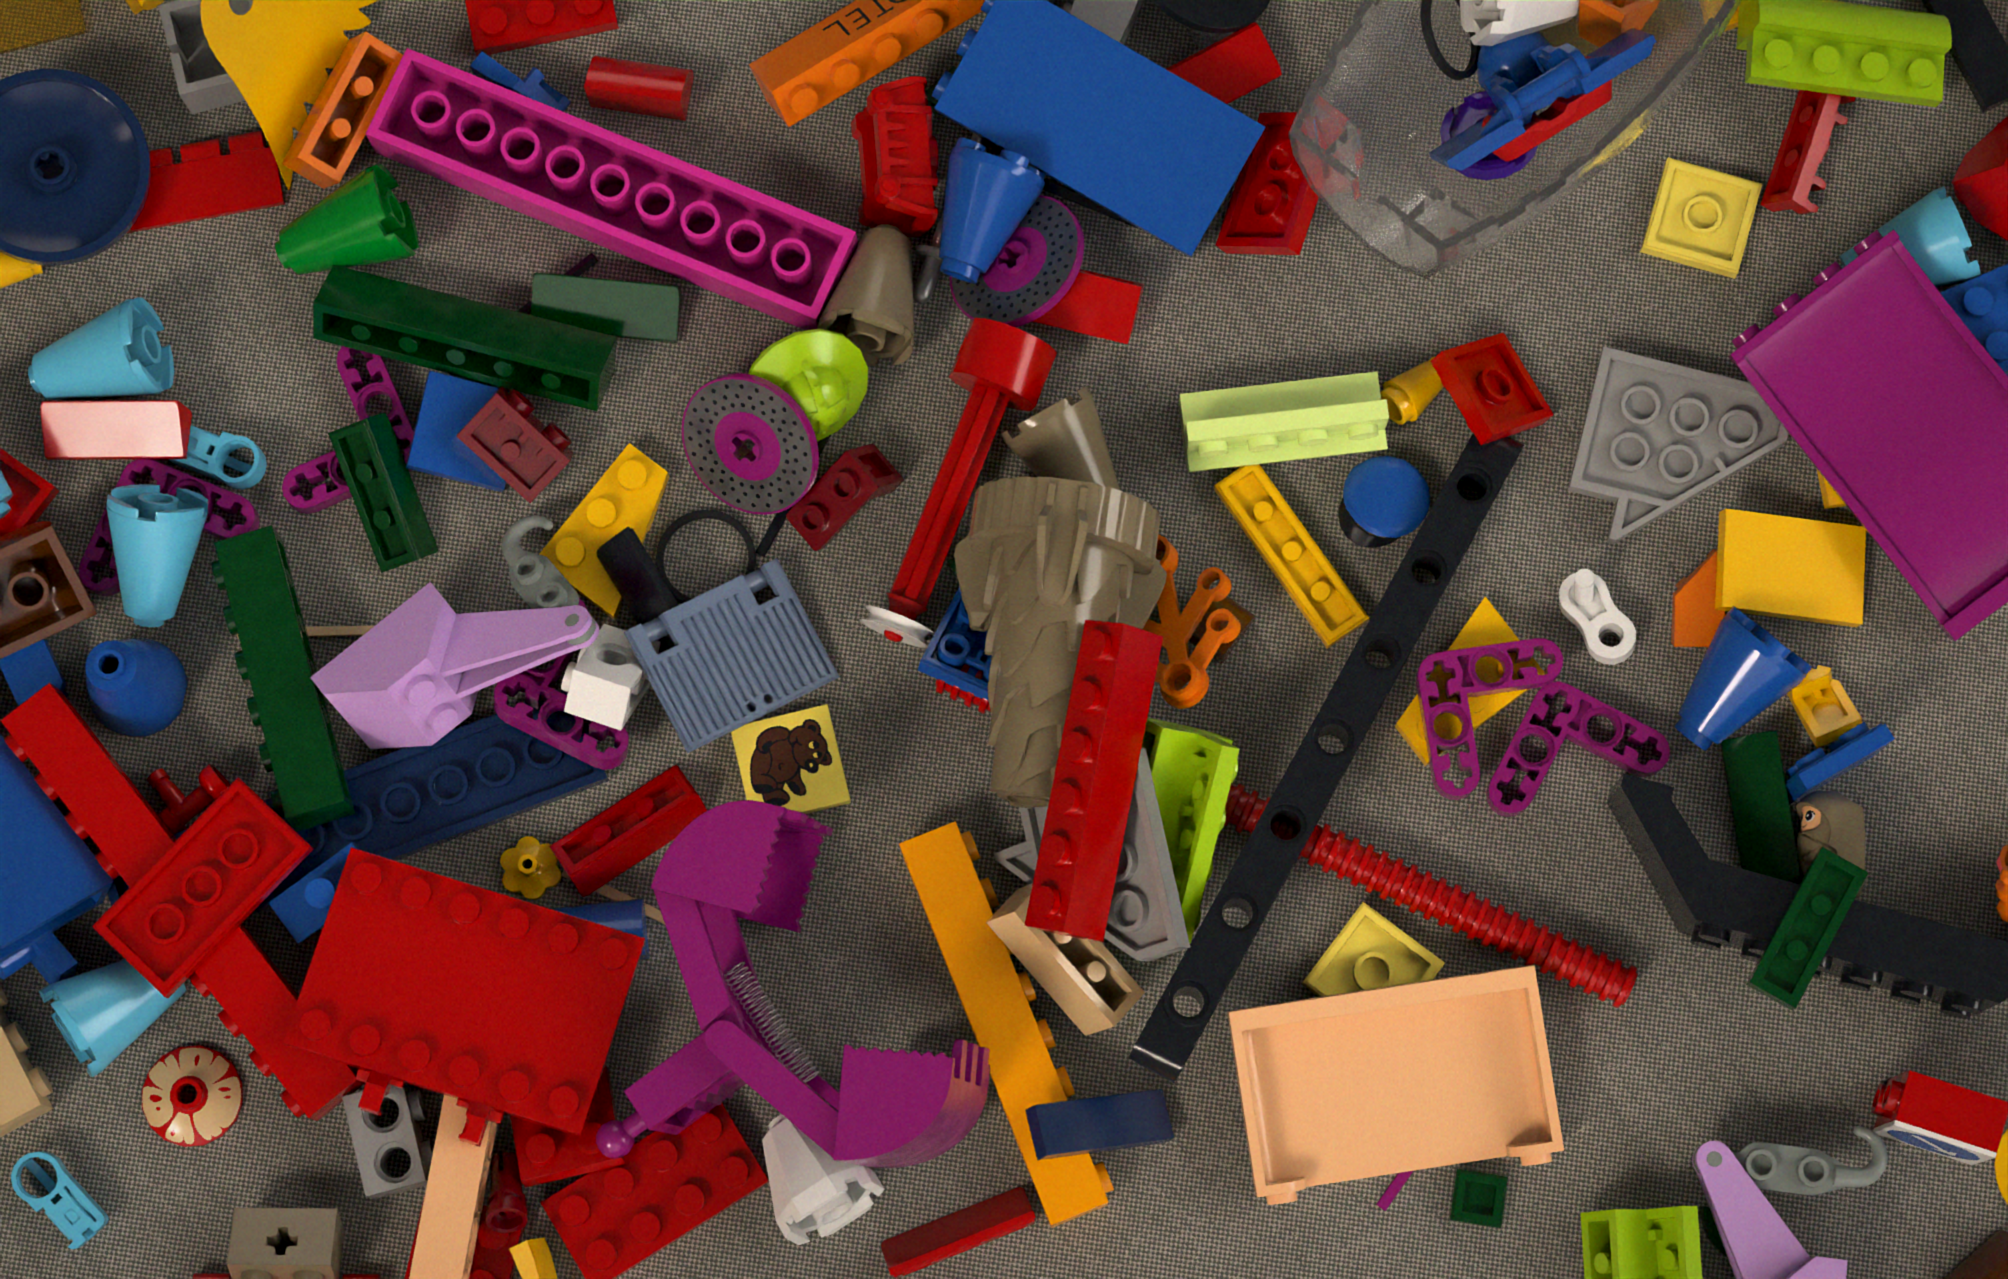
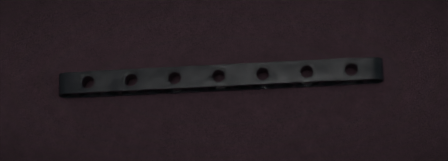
(1315, 773)

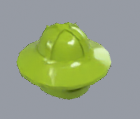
(820, 373)

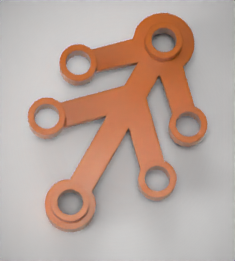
(1179, 628)

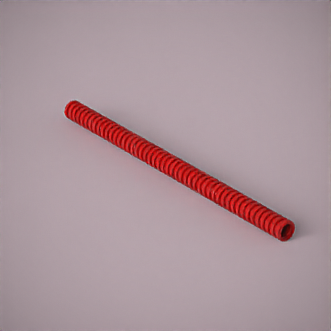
(1423, 894)

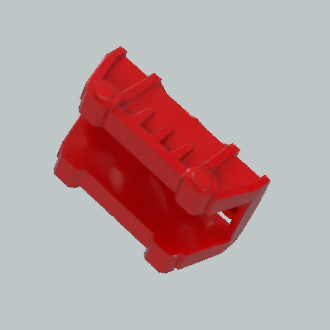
(897, 157)

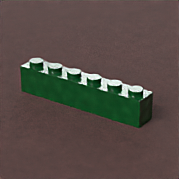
(464, 337)
(279, 666)

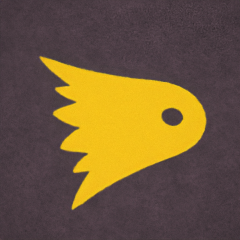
(280, 57)

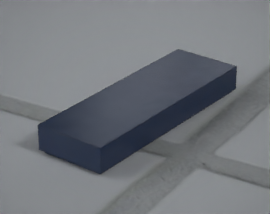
(1099, 1124)

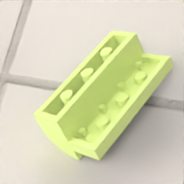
(1283, 421)

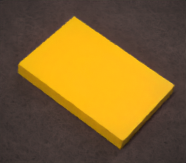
(1790, 568)

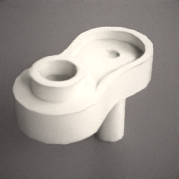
(1589, 607)

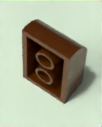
(37, 588)

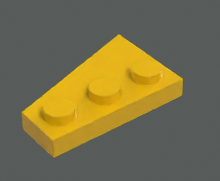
(620, 499)
(1482, 629)

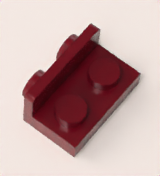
(517, 443)

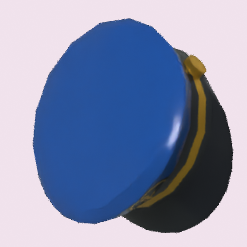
(1382, 501)

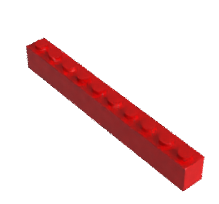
(131, 839)

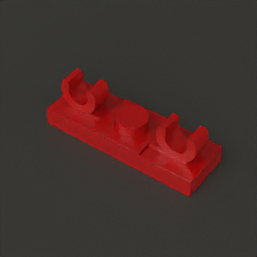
(1802, 151)

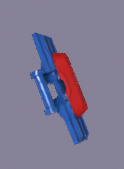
(1566, 79)

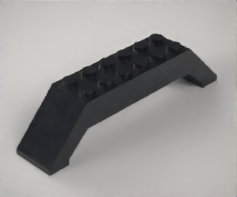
(1743, 909)

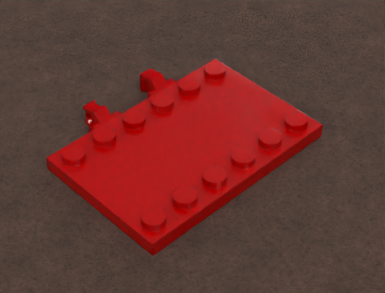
(463, 995)

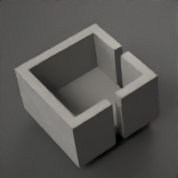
(205, 81)

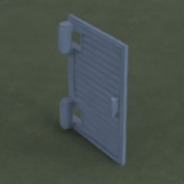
(732, 656)

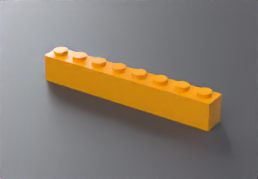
(1000, 1012)

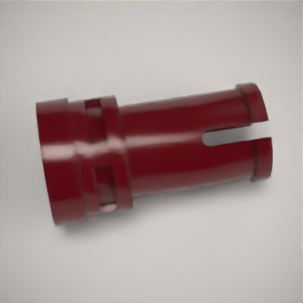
(506, 1202)

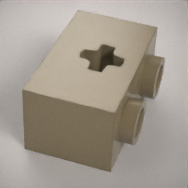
(285, 1243)

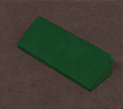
(609, 306)
(383, 492)
(1760, 805)

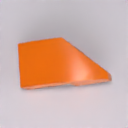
(1694, 606)

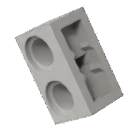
(376, 1144)

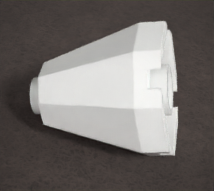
(1507, 19)
(810, 1186)

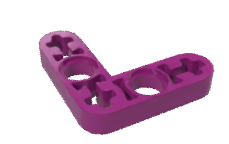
(312, 469)
(169, 481)
(1465, 685)
(539, 687)
(1573, 728)

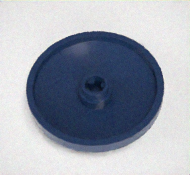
(68, 167)

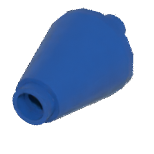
(983, 206)
(1737, 680)

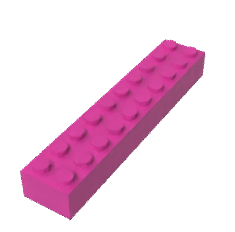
(611, 190)

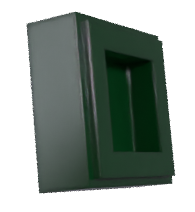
(1478, 1198)

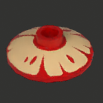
(216, 1102)

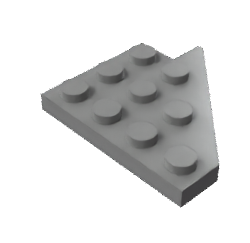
(1665, 436)
(1145, 900)

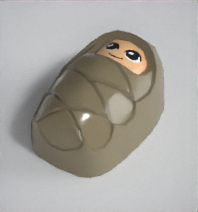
(1831, 823)

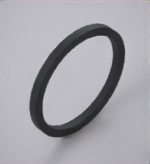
(1434, 51)
(701, 514)

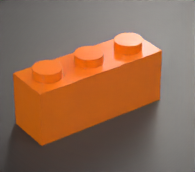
(343, 111)

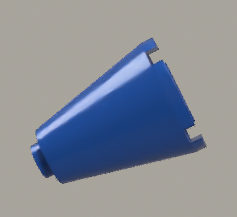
(135, 685)

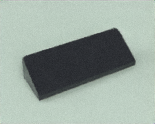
(637, 579)

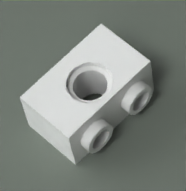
(606, 680)

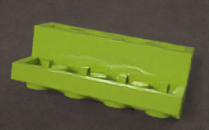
(1845, 49)
(1191, 784)
(1642, 1243)

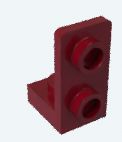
(842, 493)

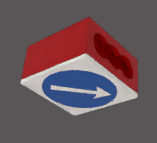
(1939, 1117)

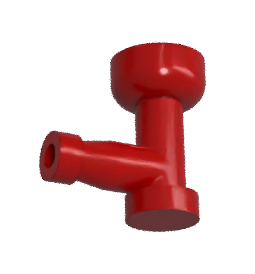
(182, 808)

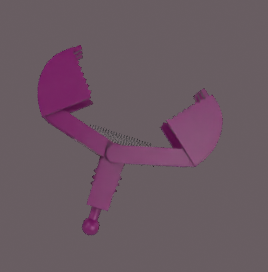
(758, 867)

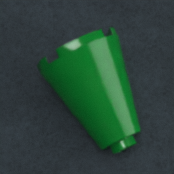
(351, 227)

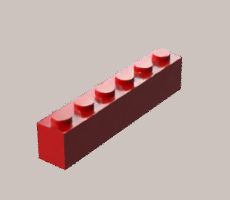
(1094, 780)

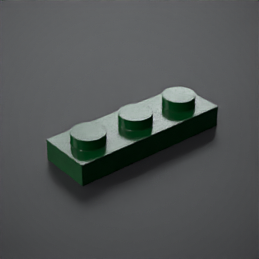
(1807, 928)

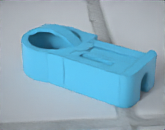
(210, 452)
(66, 1204)

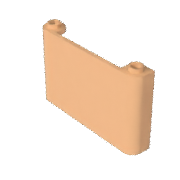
(1395, 1080)

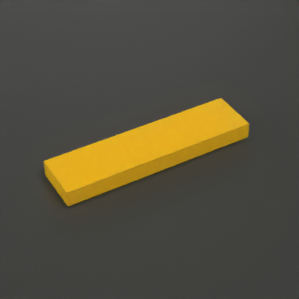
(1291, 553)

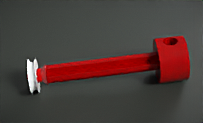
(1000, 371)

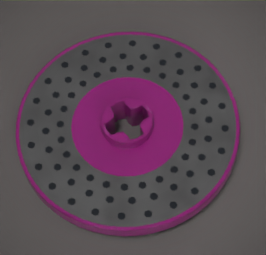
(1029, 271)
(785, 449)

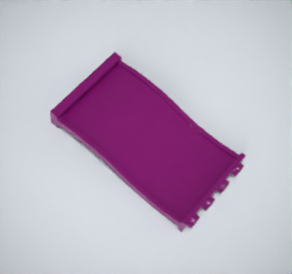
(1898, 421)

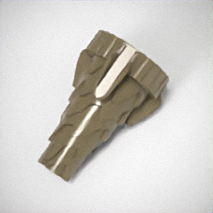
(1030, 576)

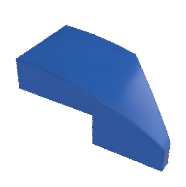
(532, 86)
(31, 670)

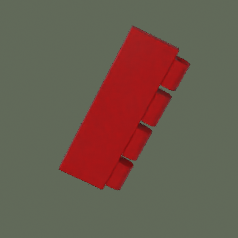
(210, 182)

